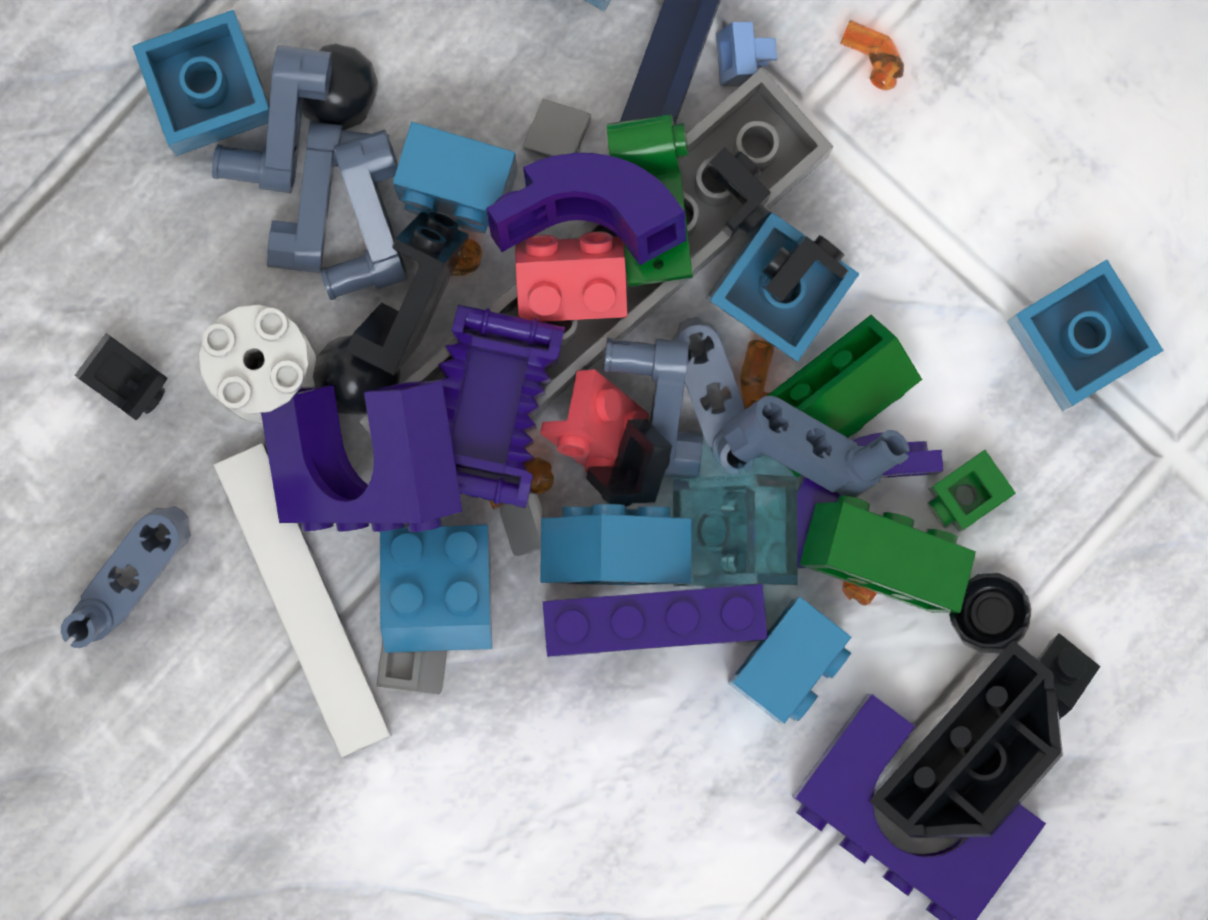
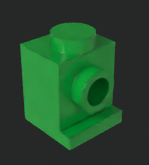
(987, 484)

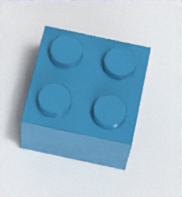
(203, 83)
(452, 175)
(804, 311)
(1084, 335)
(616, 546)
(435, 589)
(791, 661)

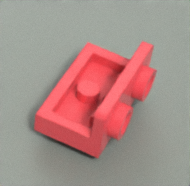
(571, 277)
(594, 421)

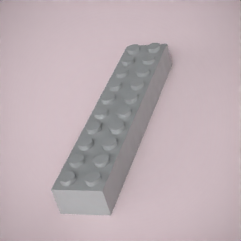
(752, 120)

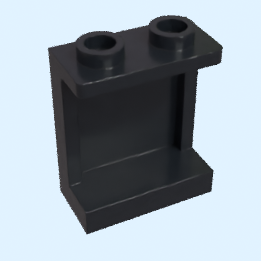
(393, 335)

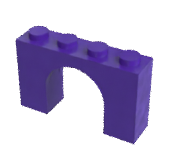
(412, 463)
(654, 620)
(838, 793)

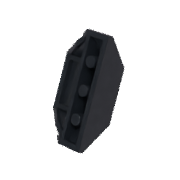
(980, 754)

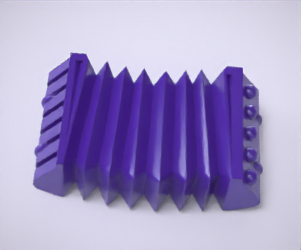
(491, 395)

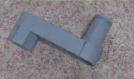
(295, 76)
(363, 165)
(302, 243)
(667, 367)
(708, 369)
(812, 447)
(109, 602)

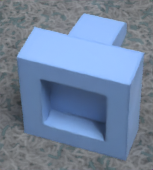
(742, 53)

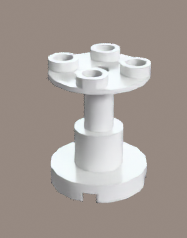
(232, 352)

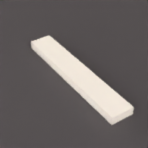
(303, 604)

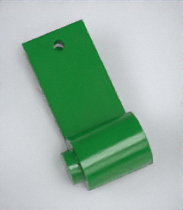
(656, 147)

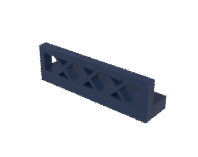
(670, 59)

